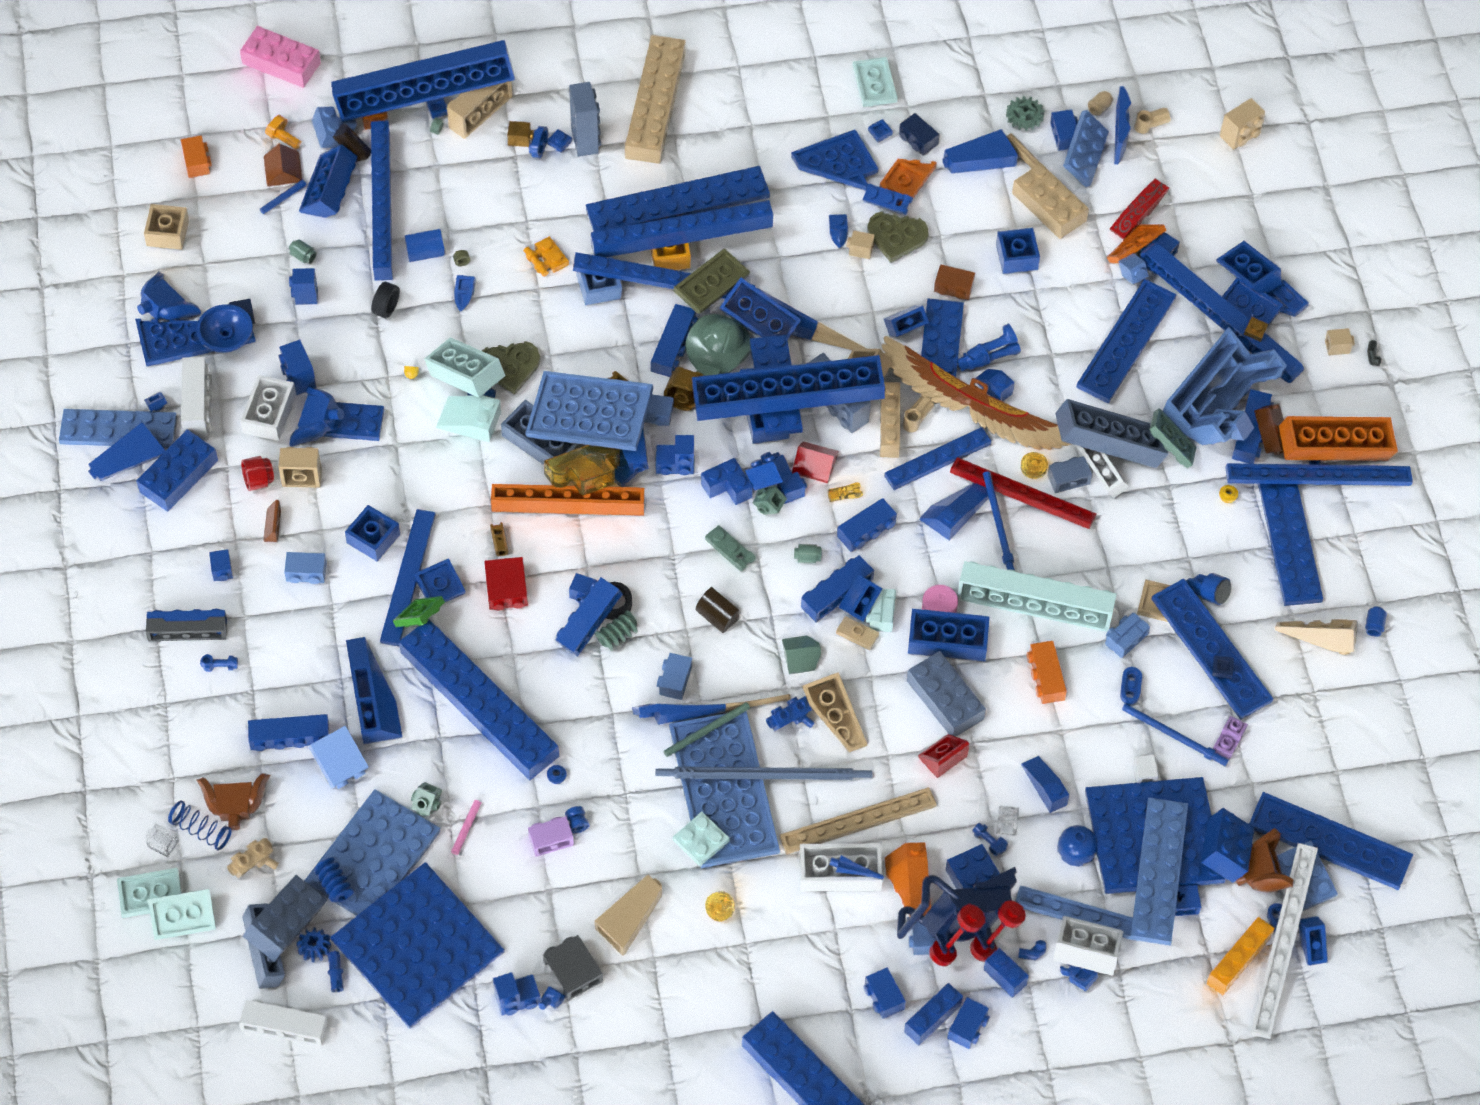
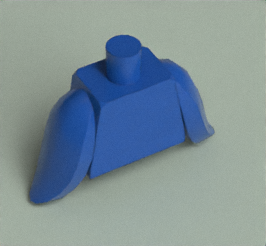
(163, 301)
(316, 417)

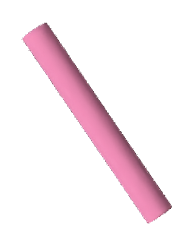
(466, 827)

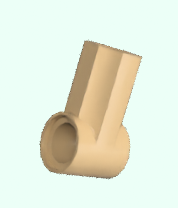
(1147, 120)
(917, 414)

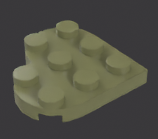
(897, 235)
(518, 363)

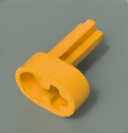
(276, 130)

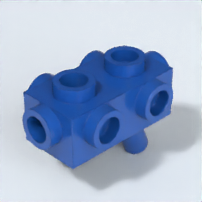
(795, 711)

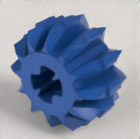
(308, 950)

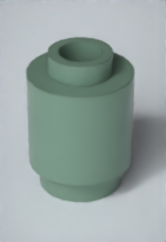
(302, 251)
(808, 553)

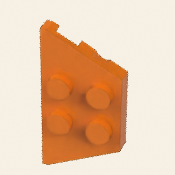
(907, 176)

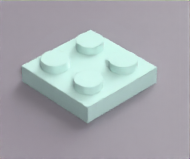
(700, 839)

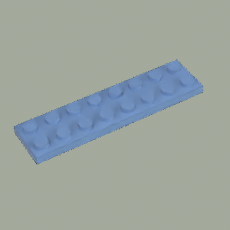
(1159, 871)

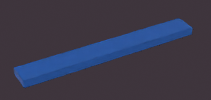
(406, 582)

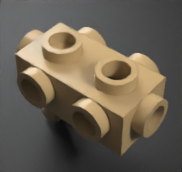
(256, 855)

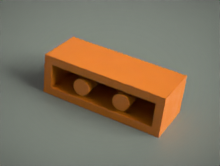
(1046, 672)

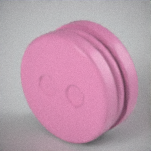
(940, 599)

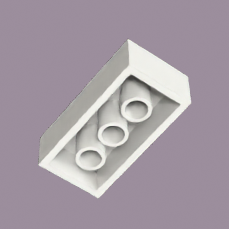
(196, 397)
(820, 876)

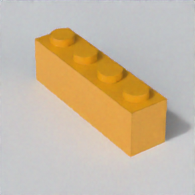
(1240, 955)

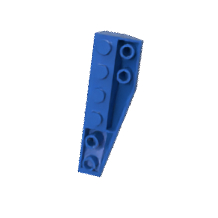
(373, 696)

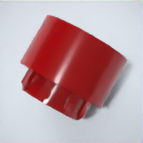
(257, 472)

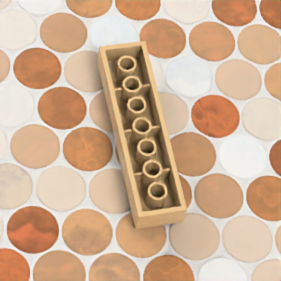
(655, 99)

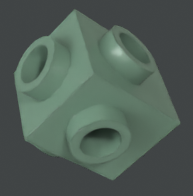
(769, 500)
(426, 799)

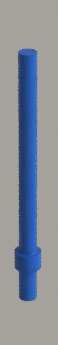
(1007, 557)
(1209, 753)

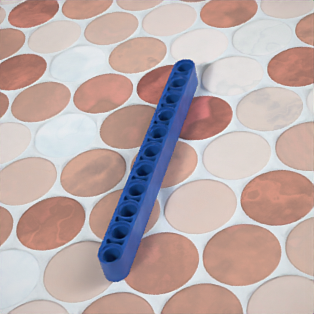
(1214, 306)

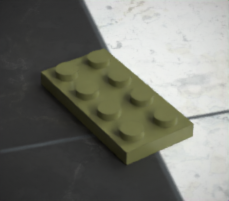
(711, 281)

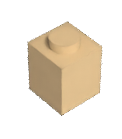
(860, 244)
(1339, 341)

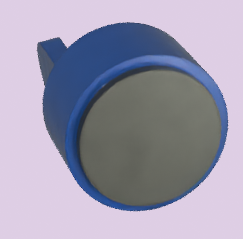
(1211, 588)

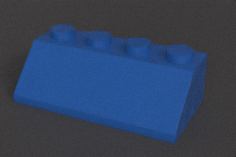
(328, 182)

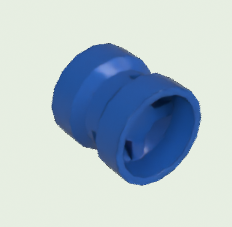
(577, 819)

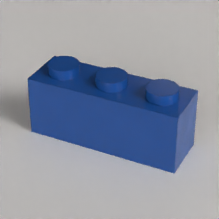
(867, 525)
(933, 1014)

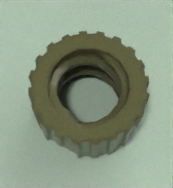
(461, 258)

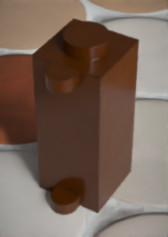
(1268, 421)

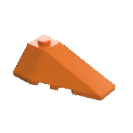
(906, 870)

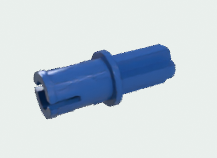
(335, 971)

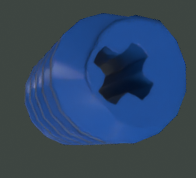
(333, 881)

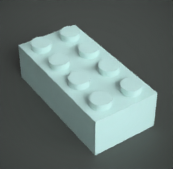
(464, 367)

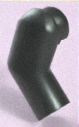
(1371, 352)

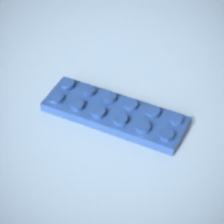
(109, 426)

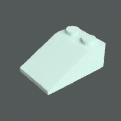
(470, 416)

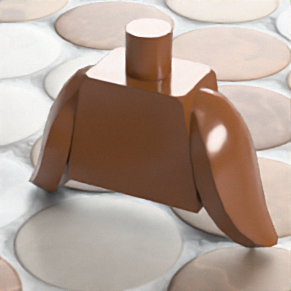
(234, 800)
(1264, 867)

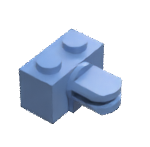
(326, 124)

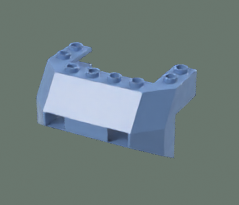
(1220, 383)

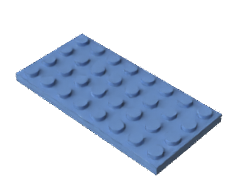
(733, 805)

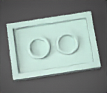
(874, 81)
(137, 889)
(181, 914)

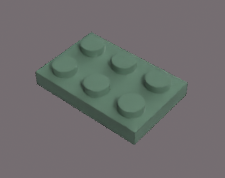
(1173, 438)

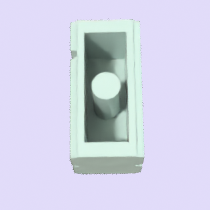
(882, 611)

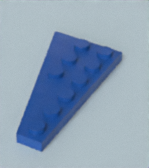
(170, 340)

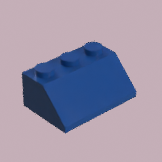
(1251, 267)

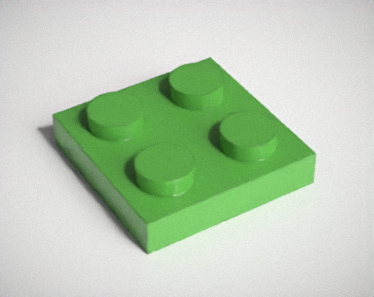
(419, 611)

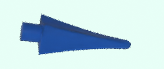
(847, 866)

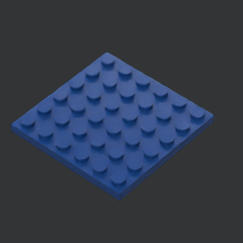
(1119, 821)
(417, 945)

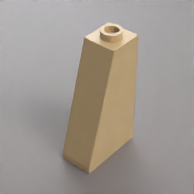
(628, 915)

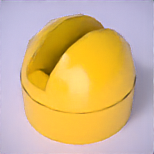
(411, 372)

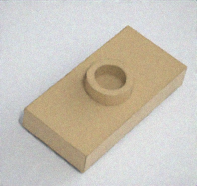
(857, 633)

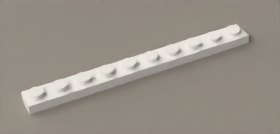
(1283, 942)

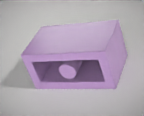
(550, 836)

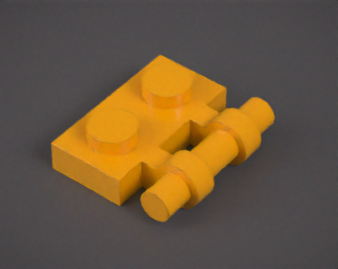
(551, 255)

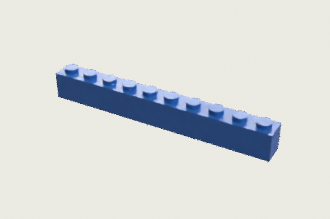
(381, 201)
(682, 229)

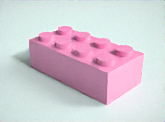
(280, 56)

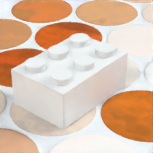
(268, 407)
(1088, 945)

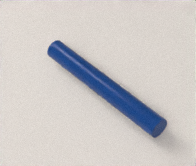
(289, 192)

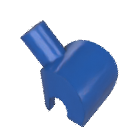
(551, 997)

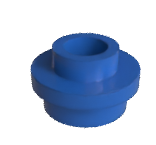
(559, 778)

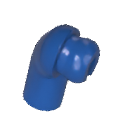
(1033, 953)

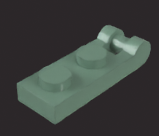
(729, 548)

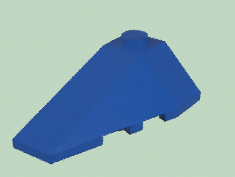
(955, 510)

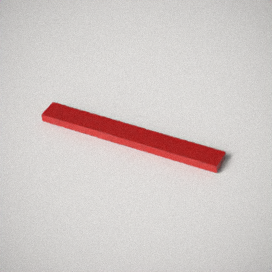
(1025, 493)

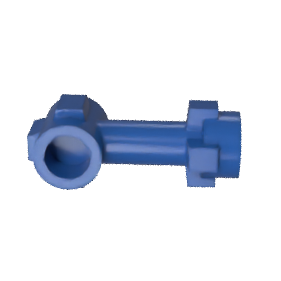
(209, 663)
(997, 846)

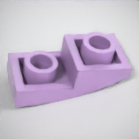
(1230, 737)

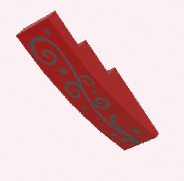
(1139, 208)

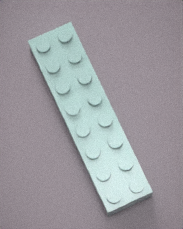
(1036, 596)

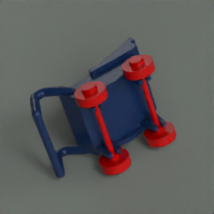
(964, 915)

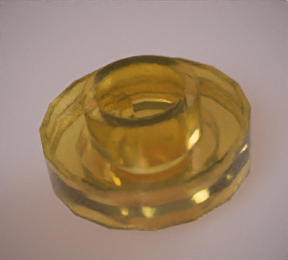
(1034, 465)
(720, 906)

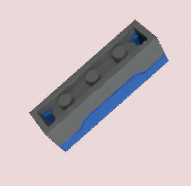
(186, 625)

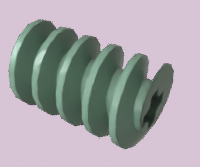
(617, 630)

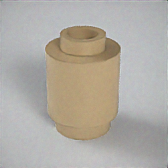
(1100, 103)

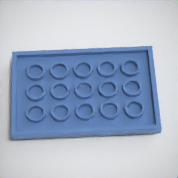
(589, 410)
(377, 849)

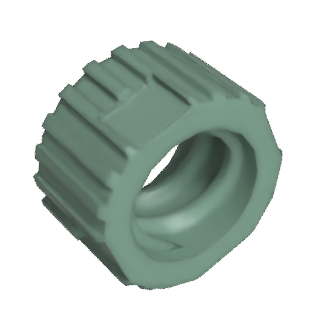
(437, 125)

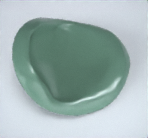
(717, 343)

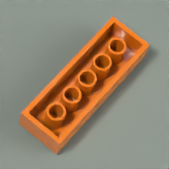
(1338, 438)

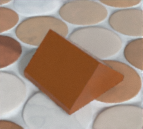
(282, 166)

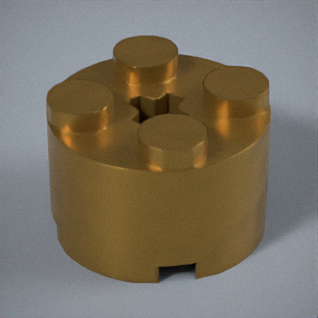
(681, 388)

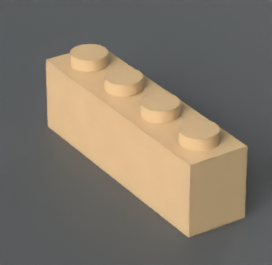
(890, 421)

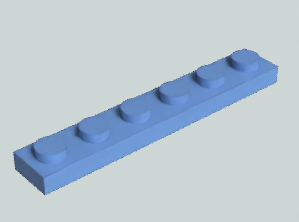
(1058, 907)

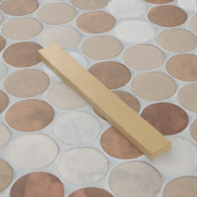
(858, 820)

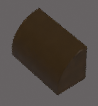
(352, 142)
(717, 610)

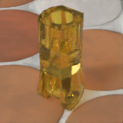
(841, 493)

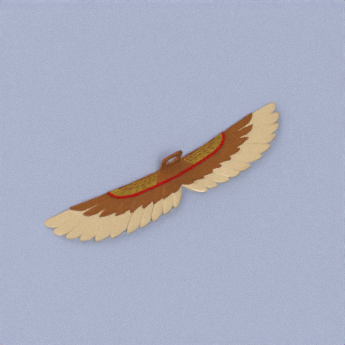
(986, 410)

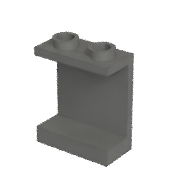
(573, 966)

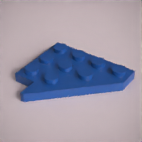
(838, 159)

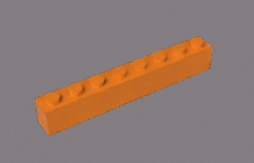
(567, 500)

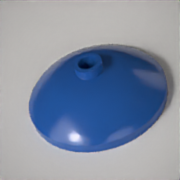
(222, 321)

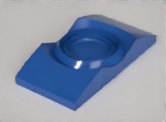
(1122, 125)

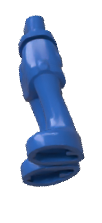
(979, 356)

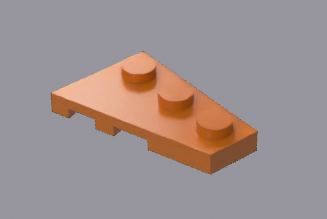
(1136, 240)

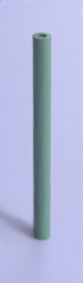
(706, 729)

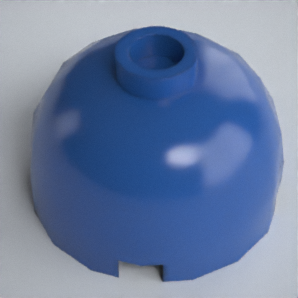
(1077, 845)

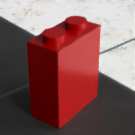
(506, 583)

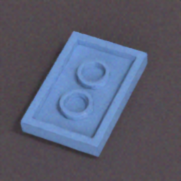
(1320, 884)

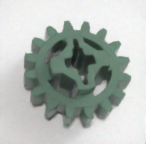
(1025, 113)

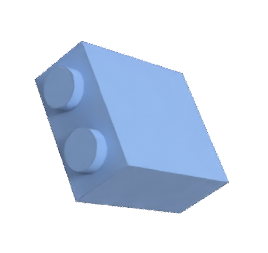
(339, 758)

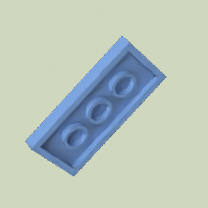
(1086, 148)

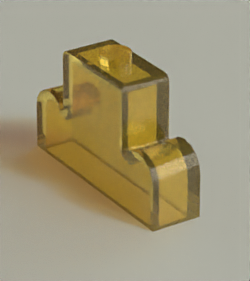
(586, 467)

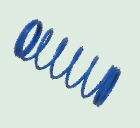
(181, 813)

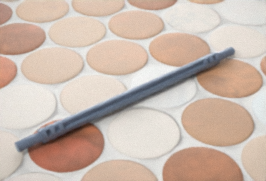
(763, 773)

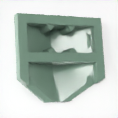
(801, 654)

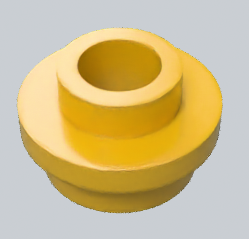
(1228, 498)

